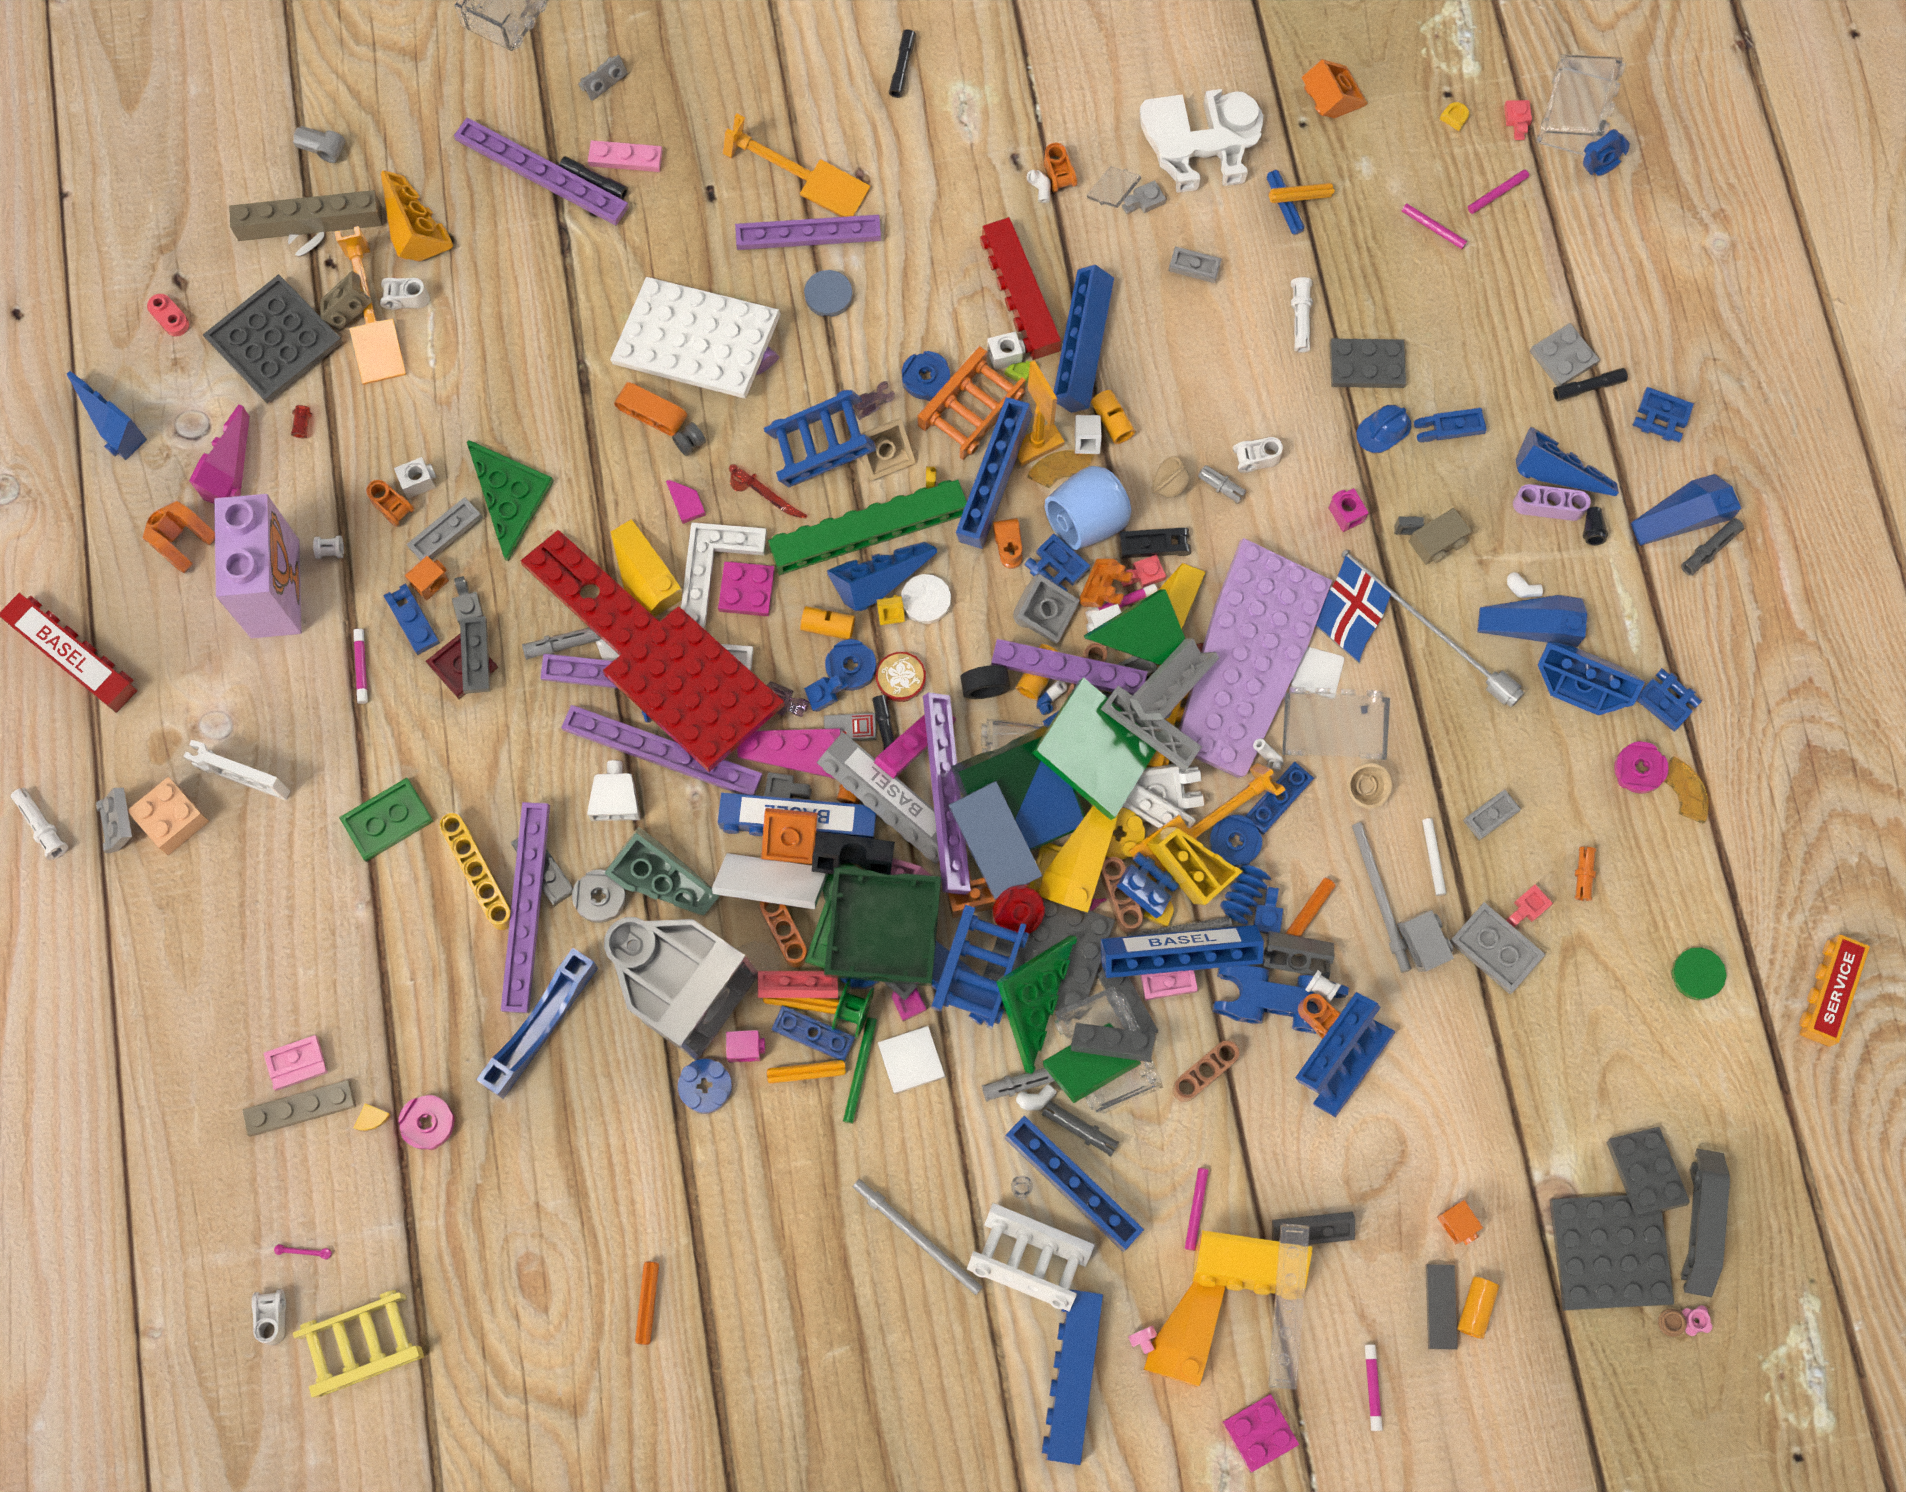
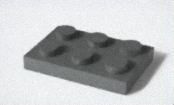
(1367, 363)
(1648, 1172)

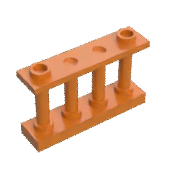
(963, 382)

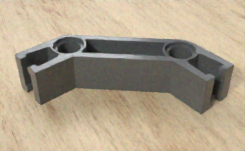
(1708, 1223)

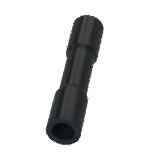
(899, 76)
(607, 184)
(1576, 388)
(883, 718)

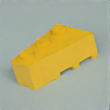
(1192, 865)

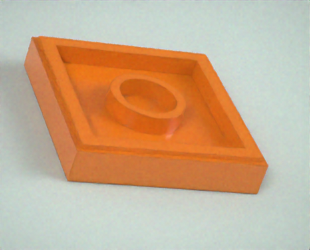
(789, 835)

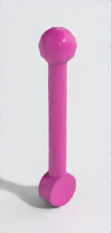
(324, 1253)

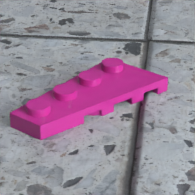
(789, 748)

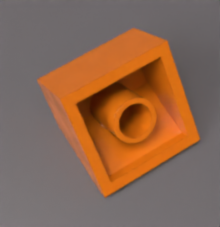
(1333, 89)

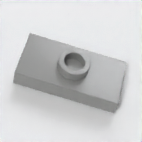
(1195, 264)
(1492, 814)

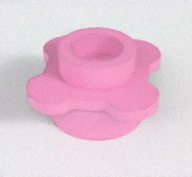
(1704, 1320)

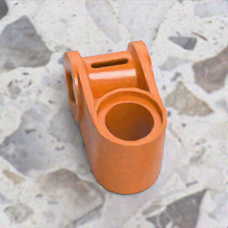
(1059, 171)
(391, 505)
(1008, 539)
(1323, 1019)

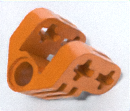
(167, 524)

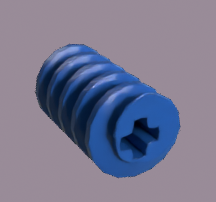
(1243, 893)

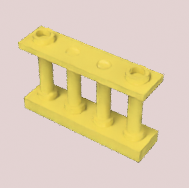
(378, 1363)

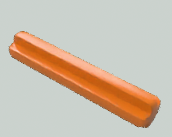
(1311, 907)
(647, 1303)

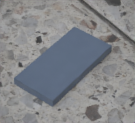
(994, 839)

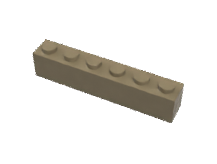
(305, 215)

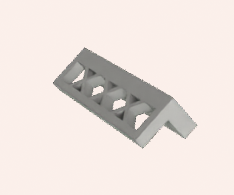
(1172, 681)
(1156, 733)

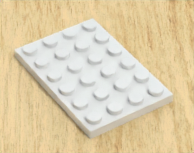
(695, 337)

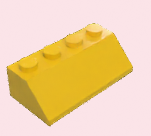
(1238, 1262)

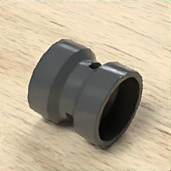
(689, 439)

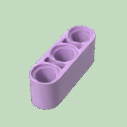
(1562, 497)

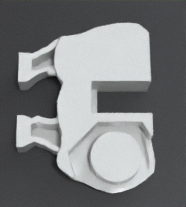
(1232, 123)

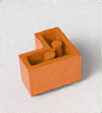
(978, 897)

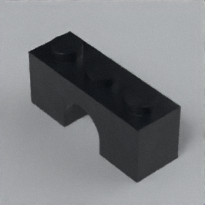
(836, 849)

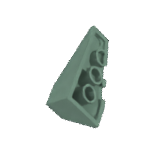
(655, 871)

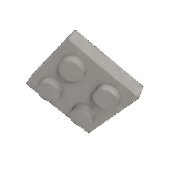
(1564, 355)

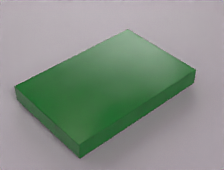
(386, 819)
(1084, 1072)

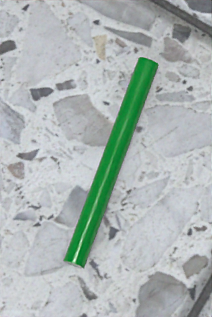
(860, 1069)

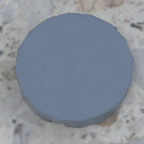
(828, 293)

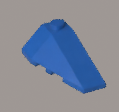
(112, 424)
(1547, 463)
(1690, 508)
(872, 580)
(1538, 619)

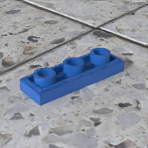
(1269, 808)
(797, 1026)

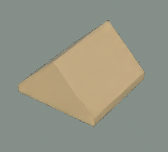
(891, 452)

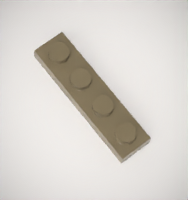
(299, 1108)

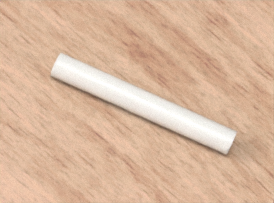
(1434, 857)

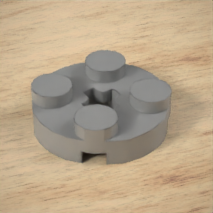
(588, 907)

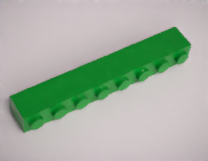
(867, 527)

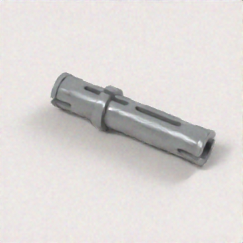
(556, 643)
(1015, 1084)

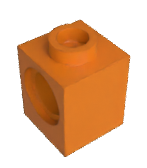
(427, 577)
(1460, 1223)

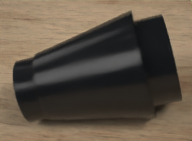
(1595, 529)

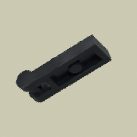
(1154, 542)

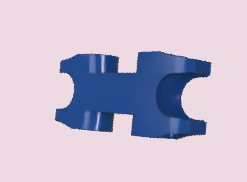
(1262, 997)

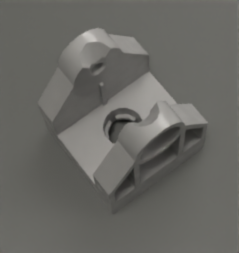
(678, 978)

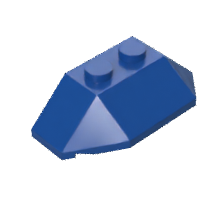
(1587, 679)

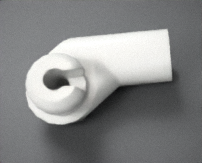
(1042, 183)
(1521, 588)
(1269, 754)
(1036, 1102)

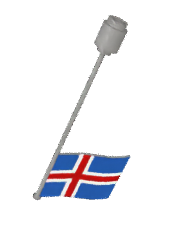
(1356, 608)

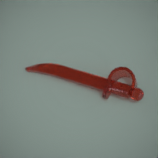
(751, 481)

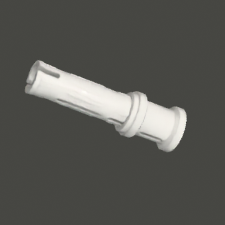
(1301, 304)
(43, 831)

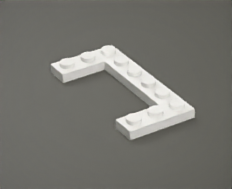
(702, 544)

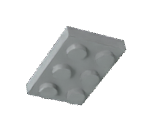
(1497, 948)

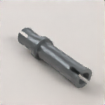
(1705, 553)
(1080, 1128)

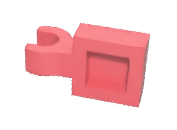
(1519, 116)
(1146, 572)
(1530, 905)

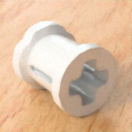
(328, 547)
(1323, 986)

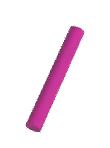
(1498, 191)
(1434, 226)
(1196, 1209)

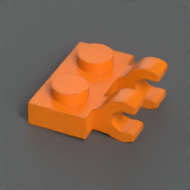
(1099, 583)

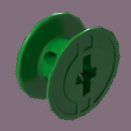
(853, 1008)

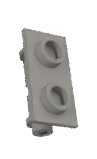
(603, 78)

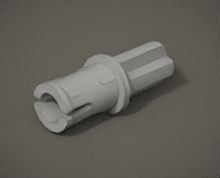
(1221, 483)

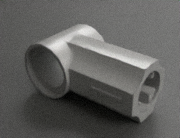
(325, 145)

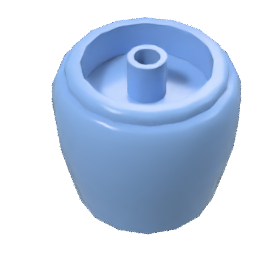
(1088, 507)

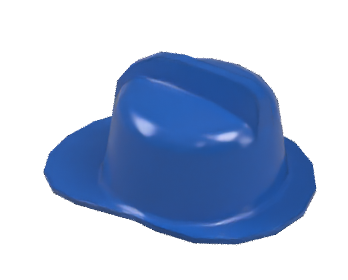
(1383, 429)

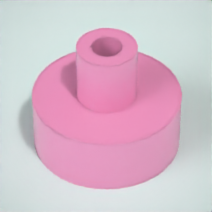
(1143, 1338)

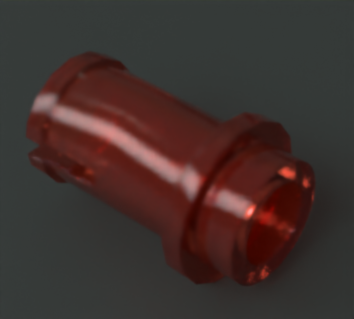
(300, 422)

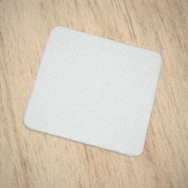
(1318, 670)

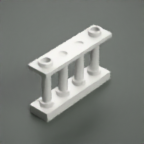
(1039, 1235)

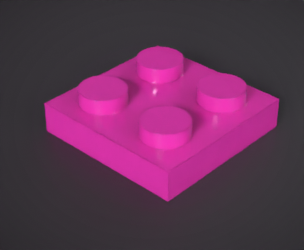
(746, 588)
(1260, 1433)

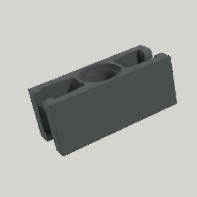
(1289, 945)

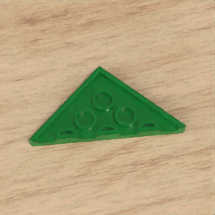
(510, 492)
(1143, 630)
(1031, 997)

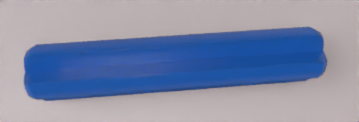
(1288, 208)

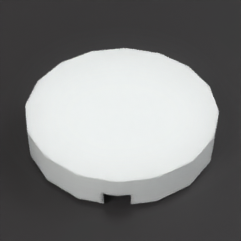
(926, 598)

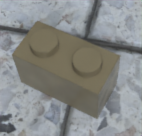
(1440, 536)

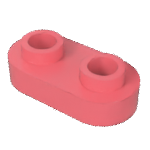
(166, 313)

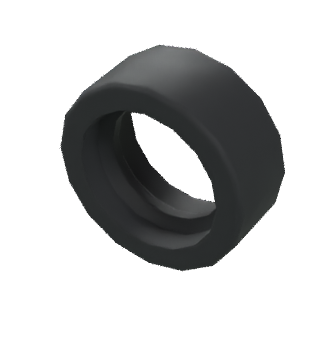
(985, 682)

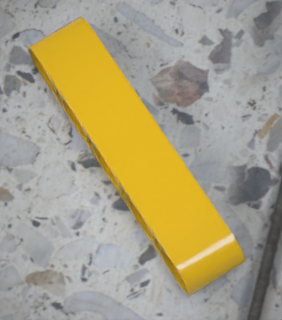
(471, 860)

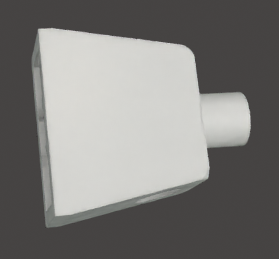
(613, 795)

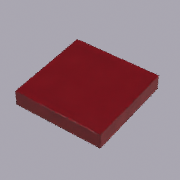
(448, 666)

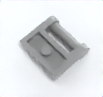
(114, 820)

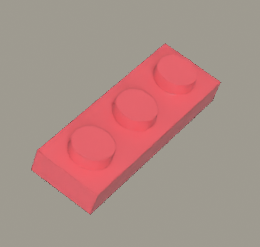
(796, 984)

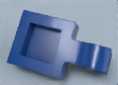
(823, 692)
(1268, 916)

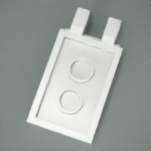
(237, 772)
(1169, 783)

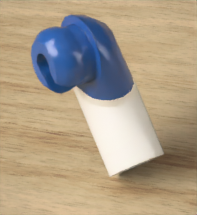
(1049, 696)

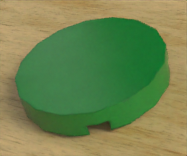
(1698, 973)

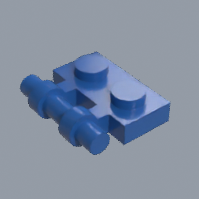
(1665, 408)
(1061, 559)
(1664, 704)
(1145, 891)

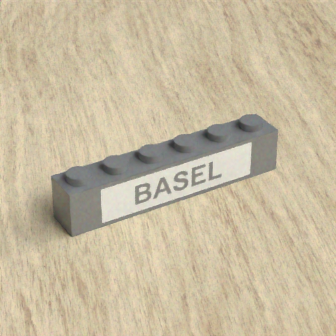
(882, 794)

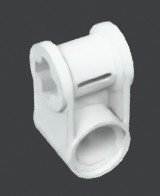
(399, 293)
(1253, 455)
(268, 1314)

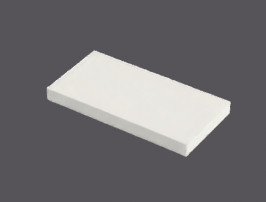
(769, 881)

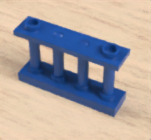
(835, 455)
(962, 947)
(1345, 1054)

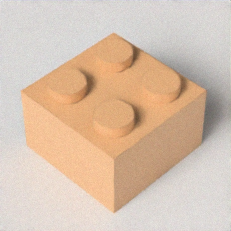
(168, 816)

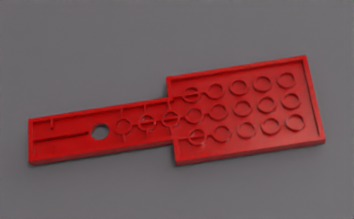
(665, 666)

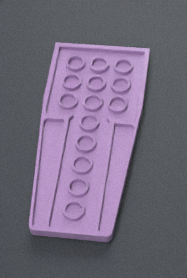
(1260, 638)

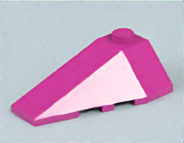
(222, 469)

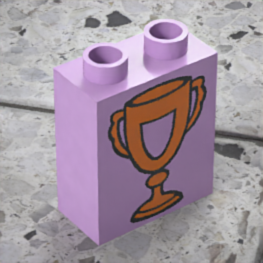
(257, 566)

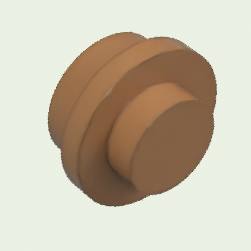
(1672, 1322)

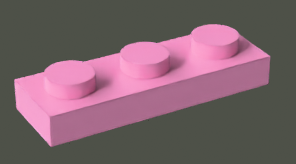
(625, 156)

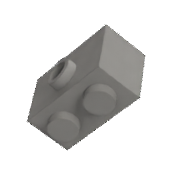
(1426, 941)

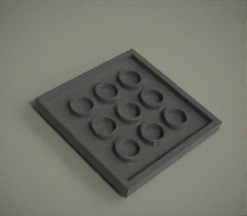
(272, 338)
(1056, 925)
(1609, 1254)

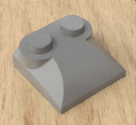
(1045, 608)

